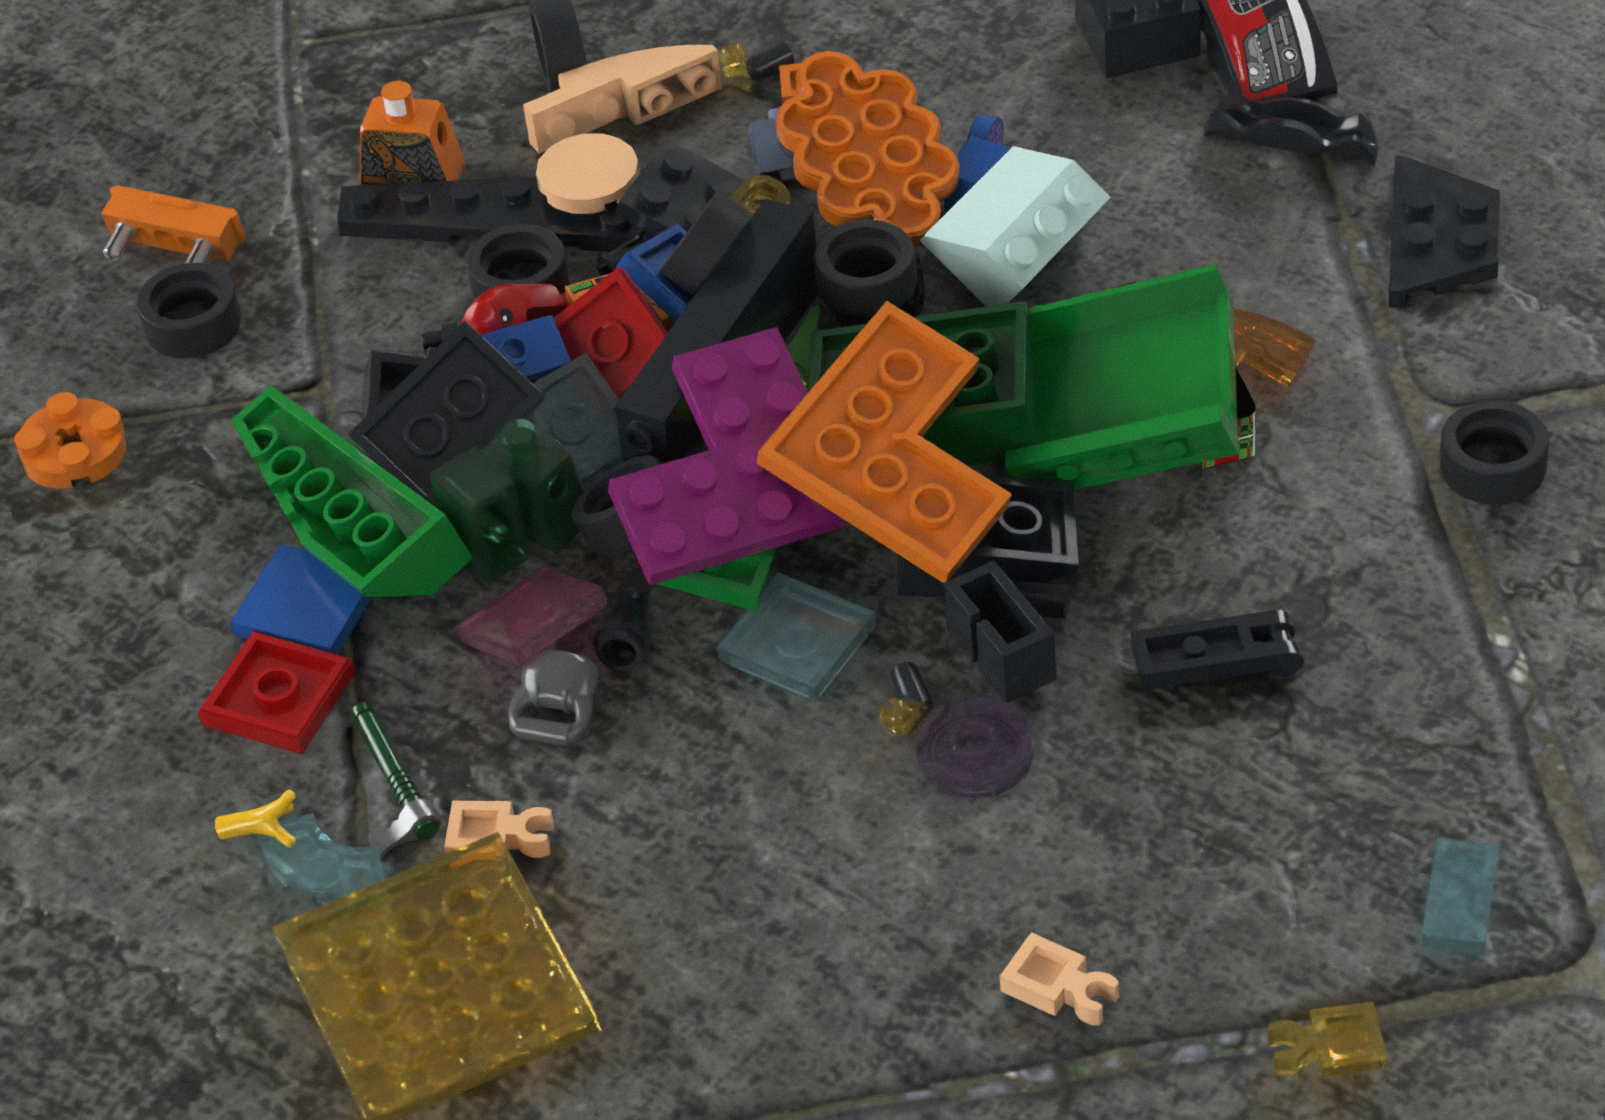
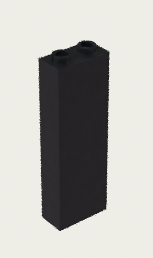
(755, 287)

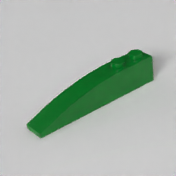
(347, 505)

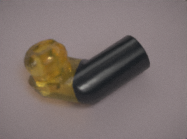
(753, 67)
(912, 704)

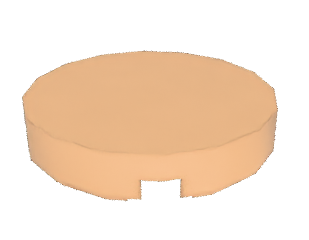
(586, 172)

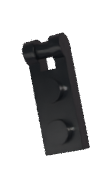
(1216, 649)

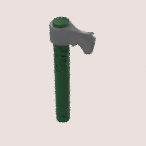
(418, 816)

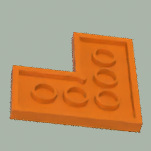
(863, 450)

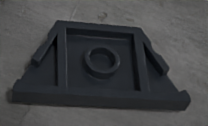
(1440, 231)

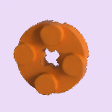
(69, 419)

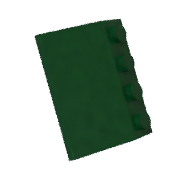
(997, 403)

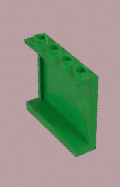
(1132, 381)

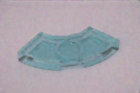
(319, 863)

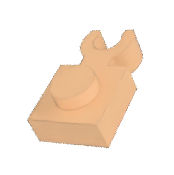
(479, 819)
(1054, 975)

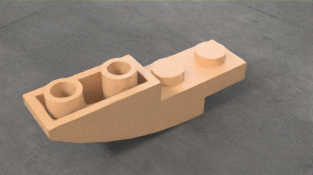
(628, 85)

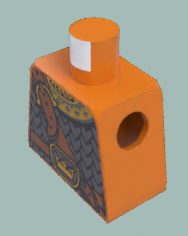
(407, 140)

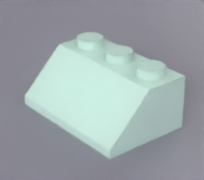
(1014, 222)

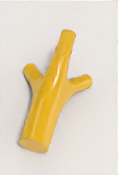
(259, 821)

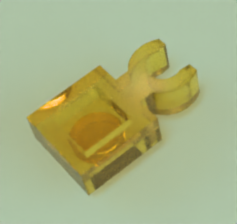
(1337, 1037)

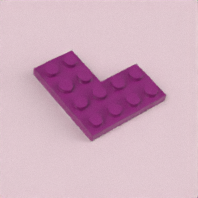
(720, 500)

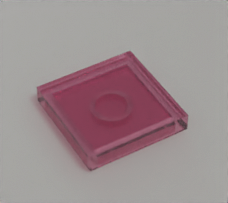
(532, 615)

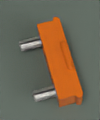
(170, 224)

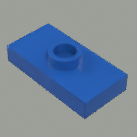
(531, 346)

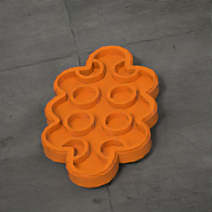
(866, 145)

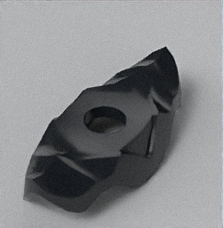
(1294, 126)

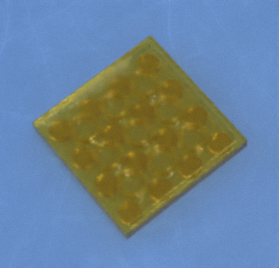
(435, 980)

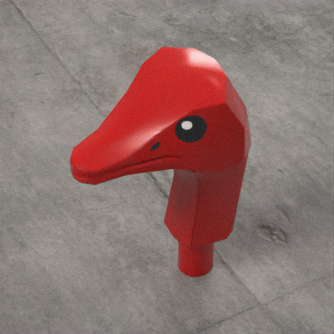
(512, 305)

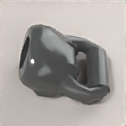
(554, 682)

